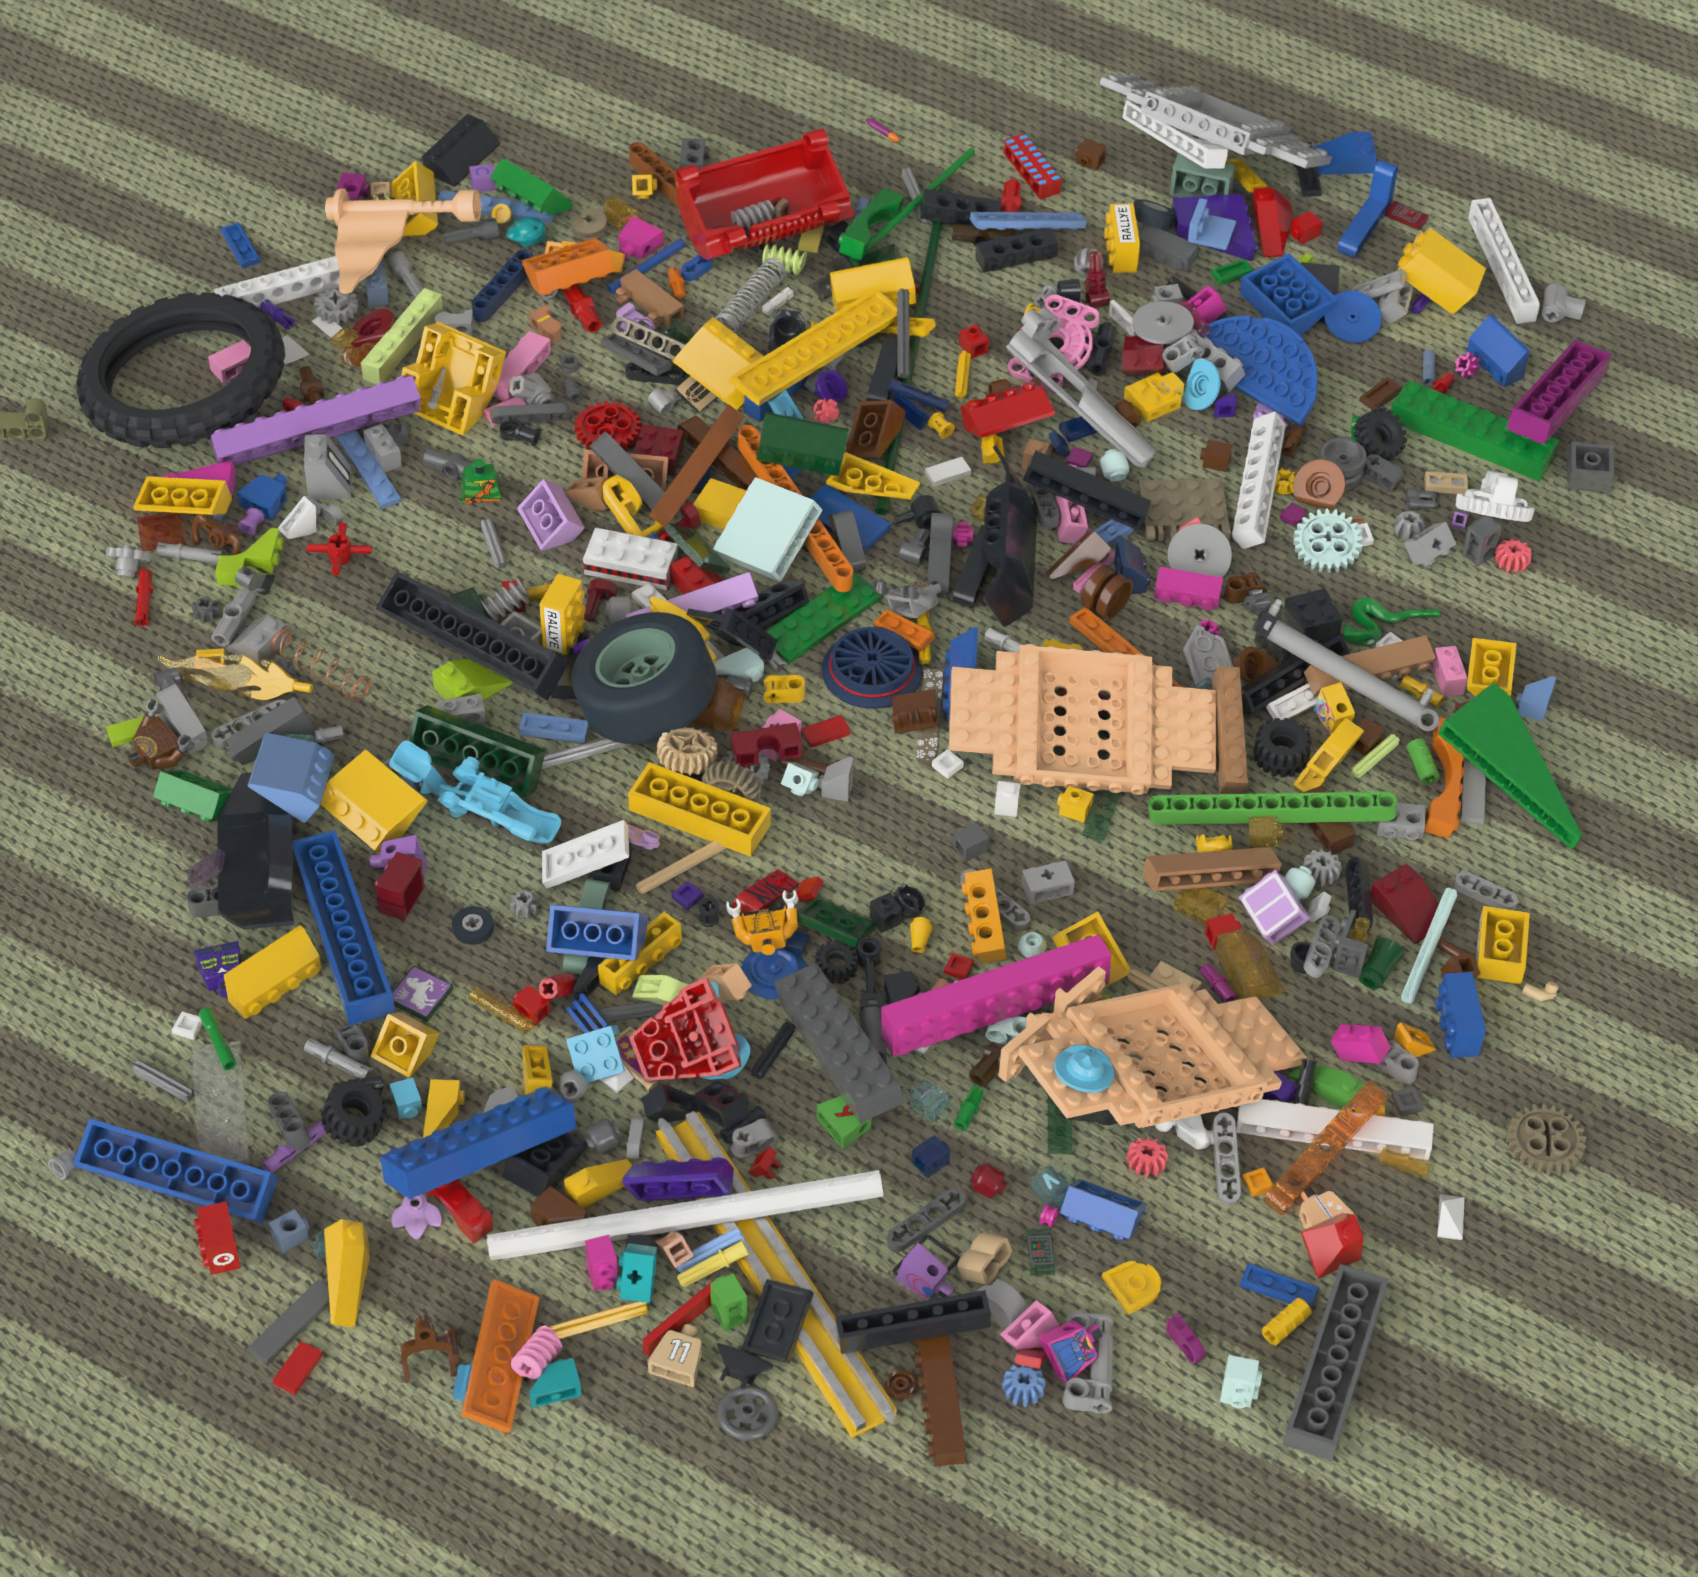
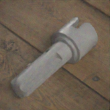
(402, 267)

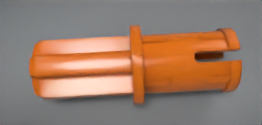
(676, 282)

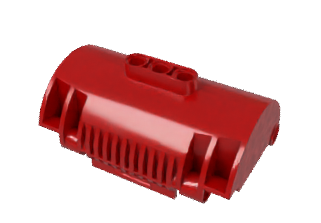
(792, 171)

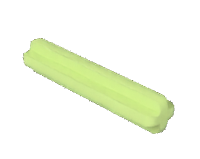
(1375, 756)

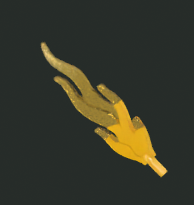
(248, 672)

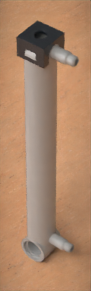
(1343, 670)

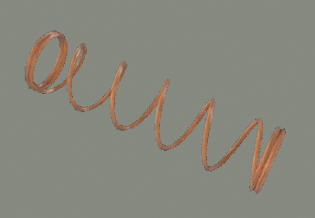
(366, 688)

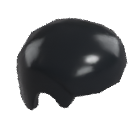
(910, 901)

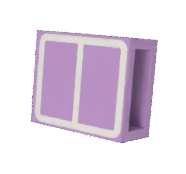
(1274, 907)

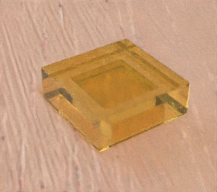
(344, 337)

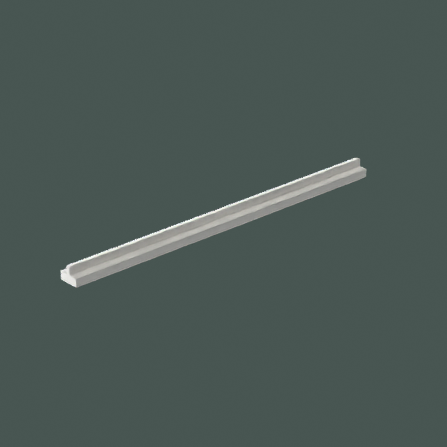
(686, 1215)

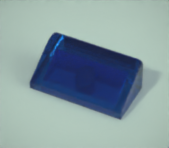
(913, 413)

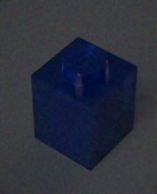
(931, 1156)

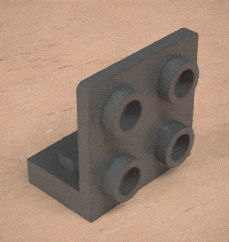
(1350, 953)

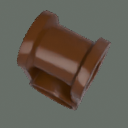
(1239, 586)

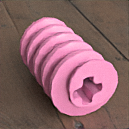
(537, 1353)

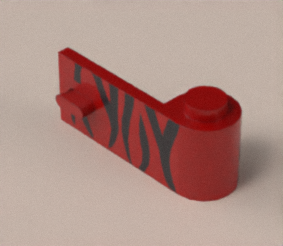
(765, 892)

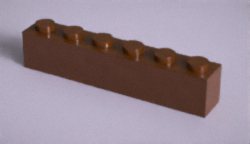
(940, 1401)

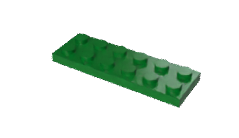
(821, 618)

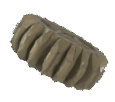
(733, 779)

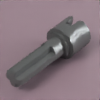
(486, 229)

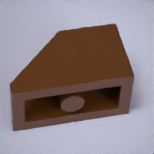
(554, 1208)

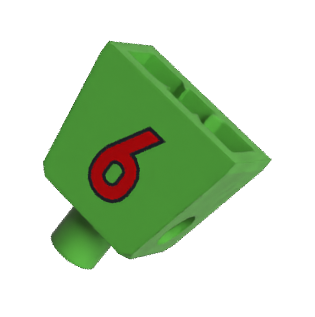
(841, 1121)

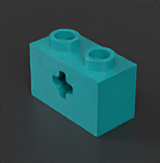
(640, 1286)

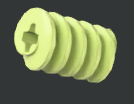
(791, 262)

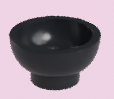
(1298, 955)

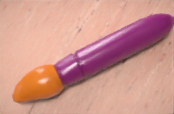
(883, 130)

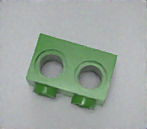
(728, 1302)

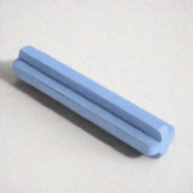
(712, 1247)

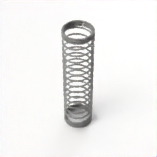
(727, 316)

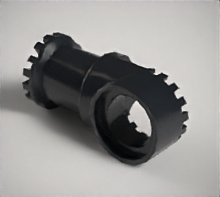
(520, 432)

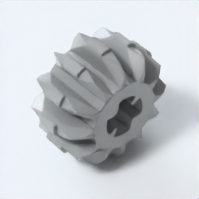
(1324, 866)

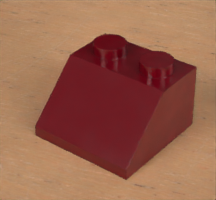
(1142, 357)

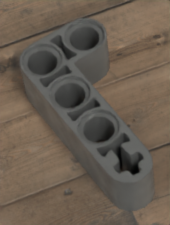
(940, 550)

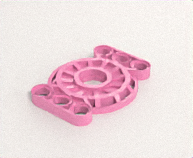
(1072, 332)

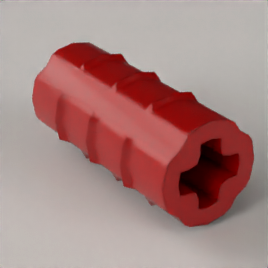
(557, 986)

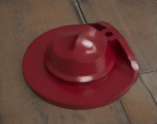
(373, 327)

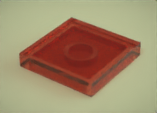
(160, 528)

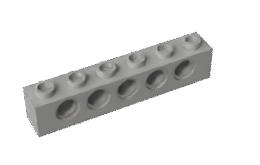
(1232, 369)

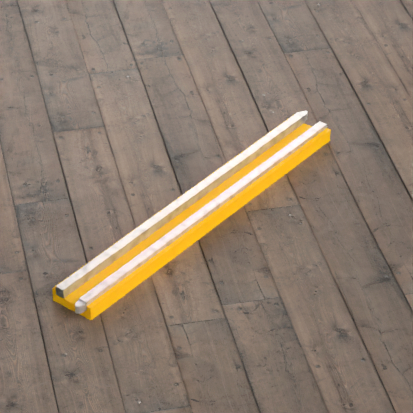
(841, 1377)

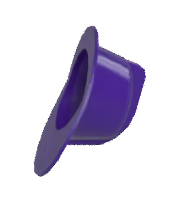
(831, 386)

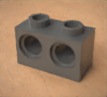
(694, 152)
(1481, 541)

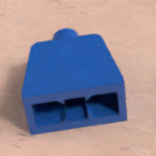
(264, 494)

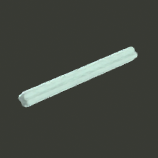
(1429, 945)

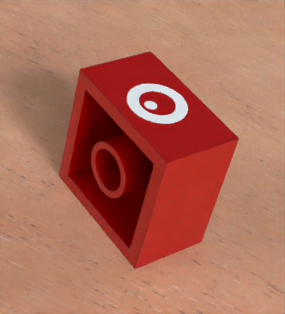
(216, 1238)

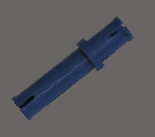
(918, 395)

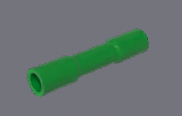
(222, 1049)

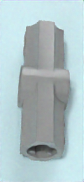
(233, 617)

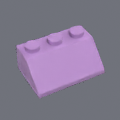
(550, 516)

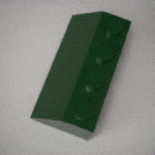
(802, 444)

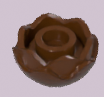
(899, 1378)

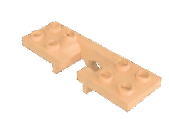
(1085, 992)

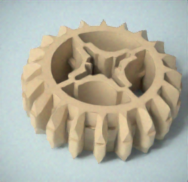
(687, 750)

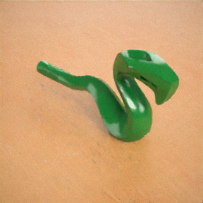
(1369, 606)

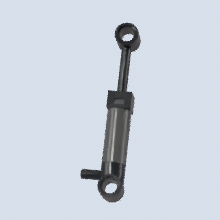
(871, 1002)

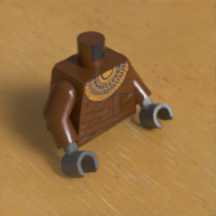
(156, 742)

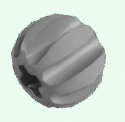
(1082, 261)
(1408, 525)

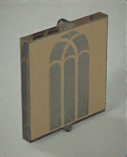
(695, 394)

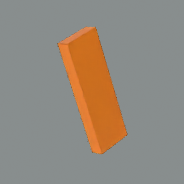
(914, 634)

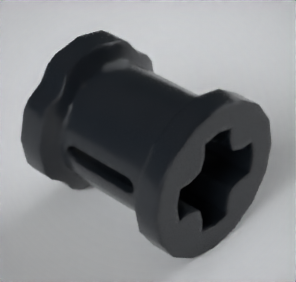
(703, 907)

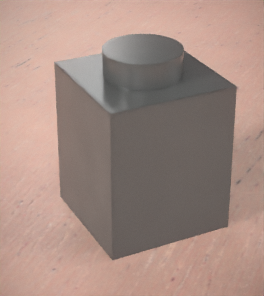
(971, 842)

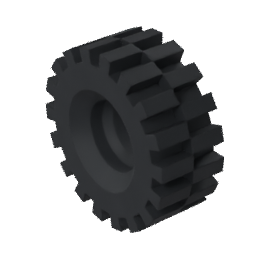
(1388, 428)

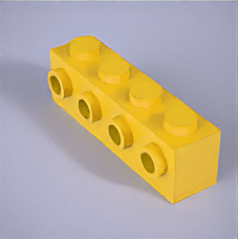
(661, 937)

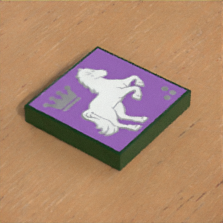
(421, 993)

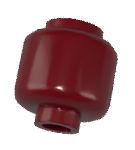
(988, 1180)

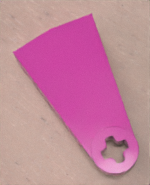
(222, 471)

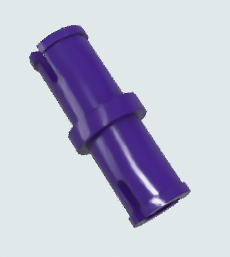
(277, 314)

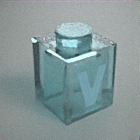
(1049, 1187)

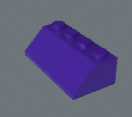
(680, 1179)

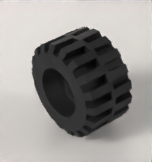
(1277, 759)
(356, 1096)

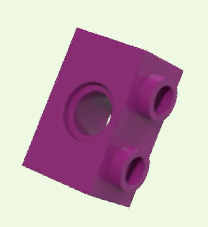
(354, 185)

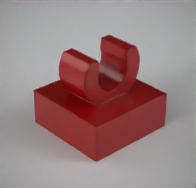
(763, 1163)

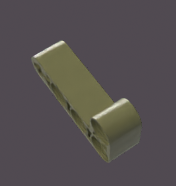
(25, 425)

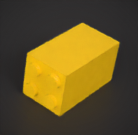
(1441, 270)

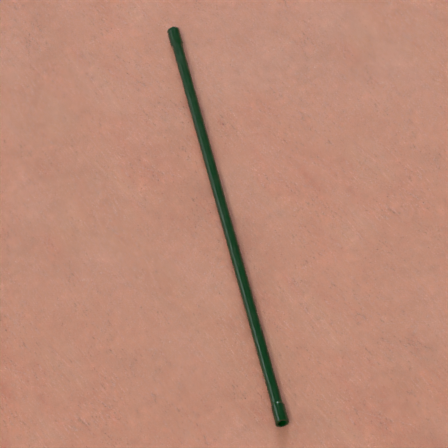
(883, 502)

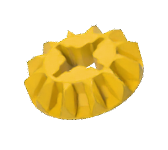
(1284, 487)

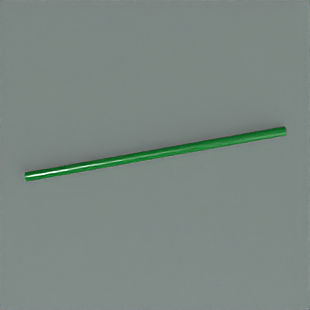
(916, 202)

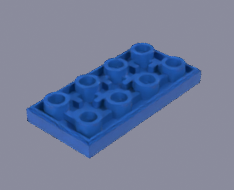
(869, 525)

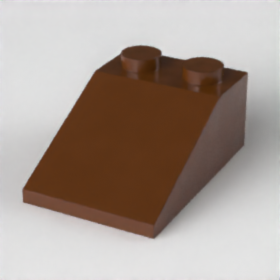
(874, 428)

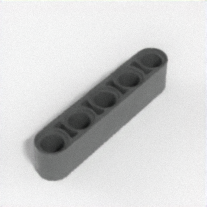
(622, 464)

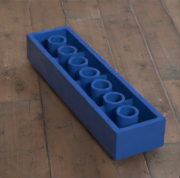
(477, 1142)
(175, 1170)

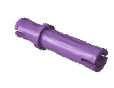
(285, 1153)

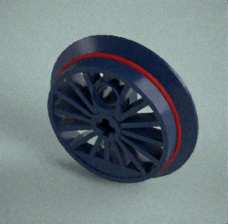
(865, 665)

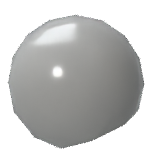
(572, 1085)

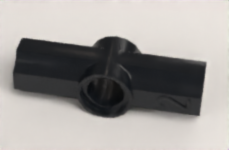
(1102, 349)

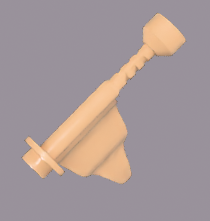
(374, 226)

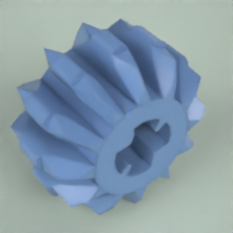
(1023, 1385)

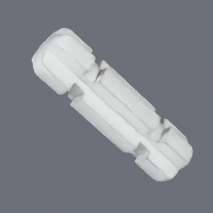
(777, 301)

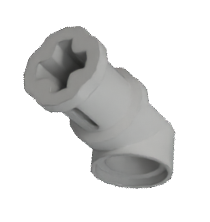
(326, 512)

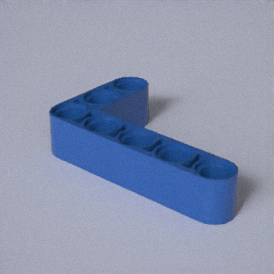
(1372, 211)

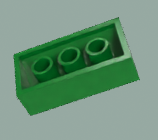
(529, 189)

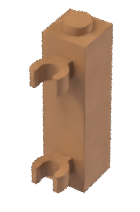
(650, 297)

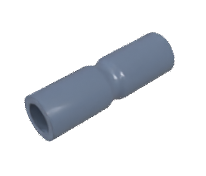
(1428, 367)

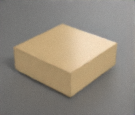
(380, 187)

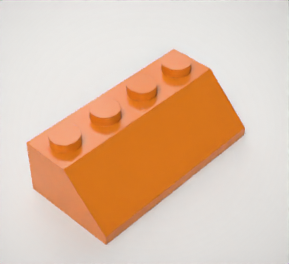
(568, 266)

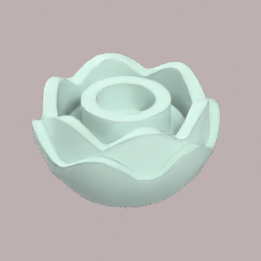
(1029, 950)

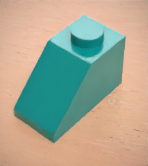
(556, 1384)

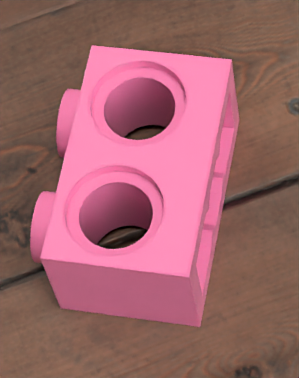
(1449, 671)

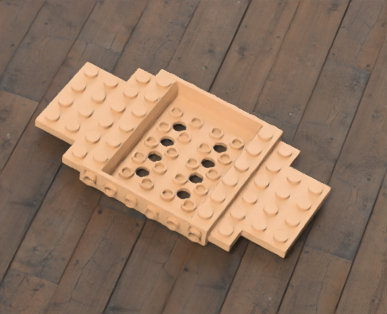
(1149, 723)
(1228, 1043)

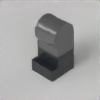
(255, 579)

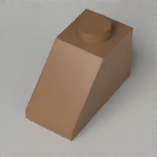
(1043, 447)
(588, 493)

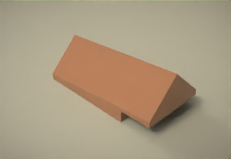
(653, 465)

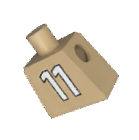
(677, 1356)

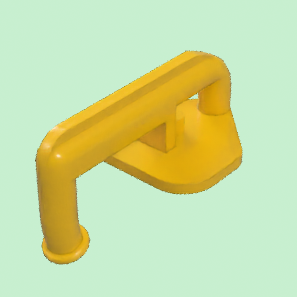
(629, 502)

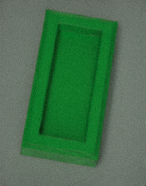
(1231, 272)

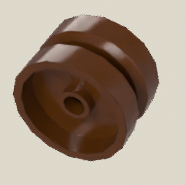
(1106, 592)

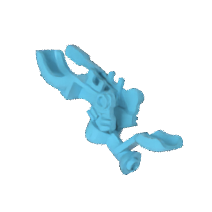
(477, 794)

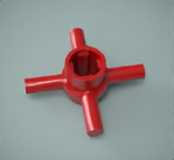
(339, 549)

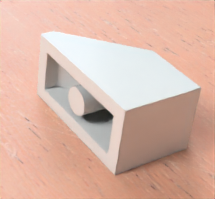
(1007, 797)

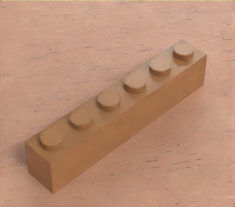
(1381, 662)
(1229, 731)
(1209, 868)

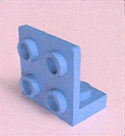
(1209, 229)

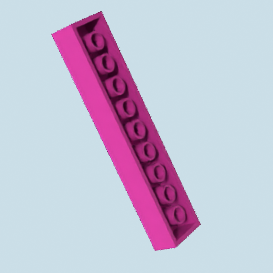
(990, 996)

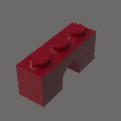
(782, 738)

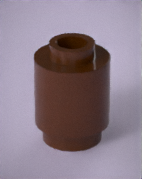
(1129, 412)

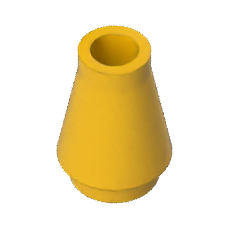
(920, 933)

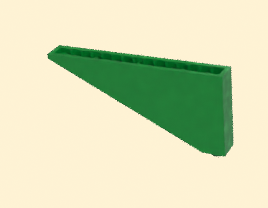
(1500, 746)

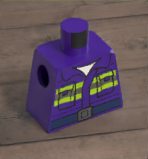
(217, 961)

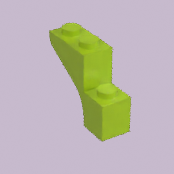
(261, 554)

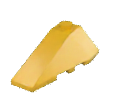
(871, 479)
(346, 1269)

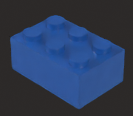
(1460, 1015)

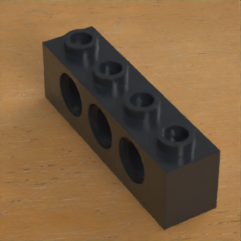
(953, 207)
(1016, 250)
(776, 602)

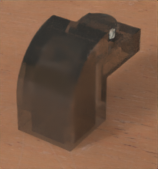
(823, 286)

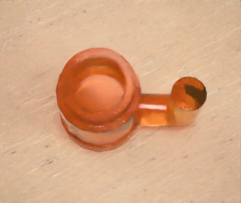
(355, 355)

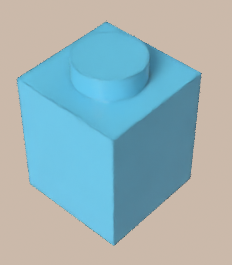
(406, 1098)

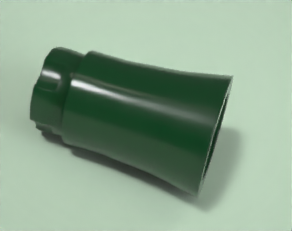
(1380, 963)

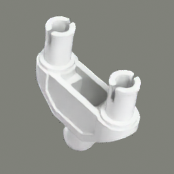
(1191, 1131)

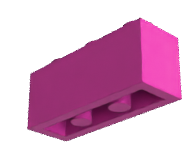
(1188, 588)

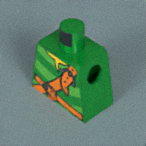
(480, 483)

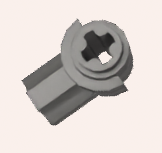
(1559, 305)
(531, 389)

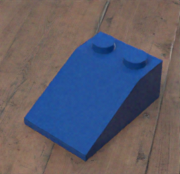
(1350, 154)

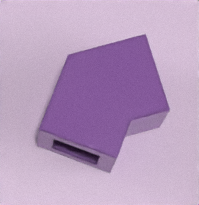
(1460, 516)

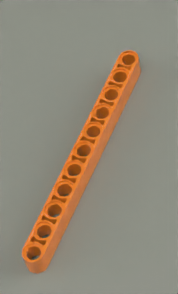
(818, 541)

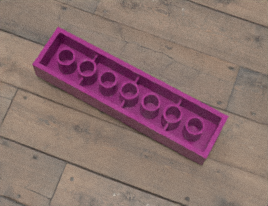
(1559, 392)

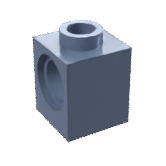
(289, 1239)

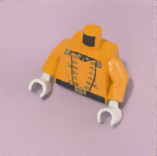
(766, 928)

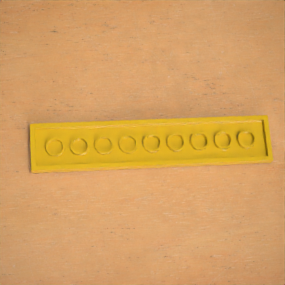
(815, 347)

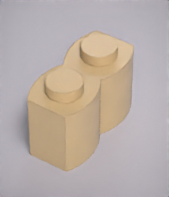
(984, 1258)

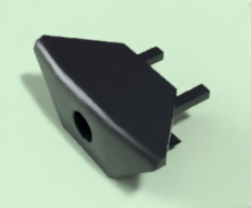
(741, 1365)

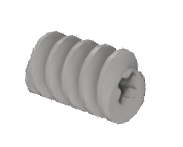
(753, 215)
(506, 600)

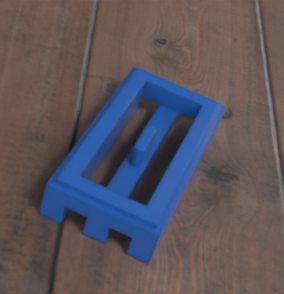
(578, 1006)

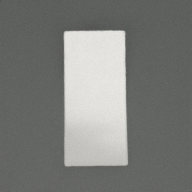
(295, 352)

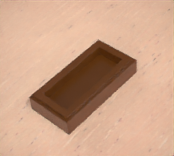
(1380, 394)

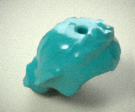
(527, 231)

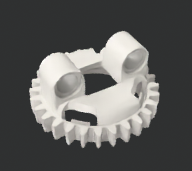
(1496, 499)

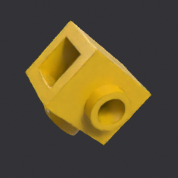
(644, 185)
(1075, 803)

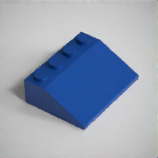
(1287, 294)

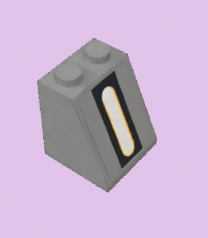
(326, 469)

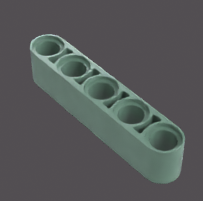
(593, 896)

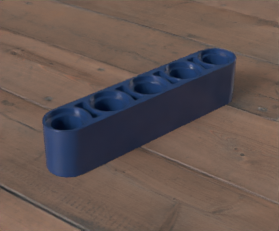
(500, 287)

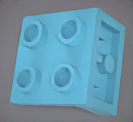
(596, 1053)

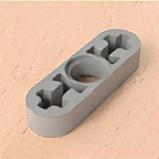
(1481, 883)

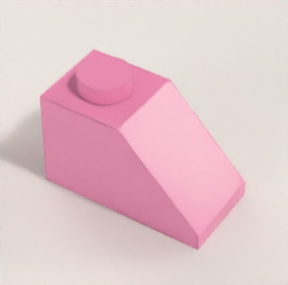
(1028, 1326)

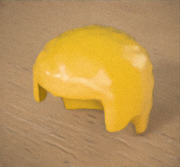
(1213, 843)

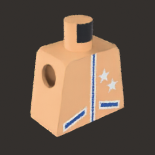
(1320, 1207)

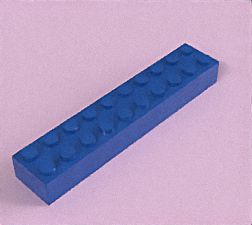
(343, 928)

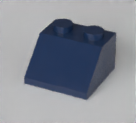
(1130, 563)

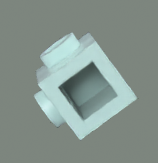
(800, 779)

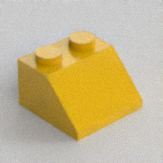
(404, 1043)

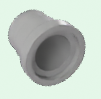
(62, 1164)

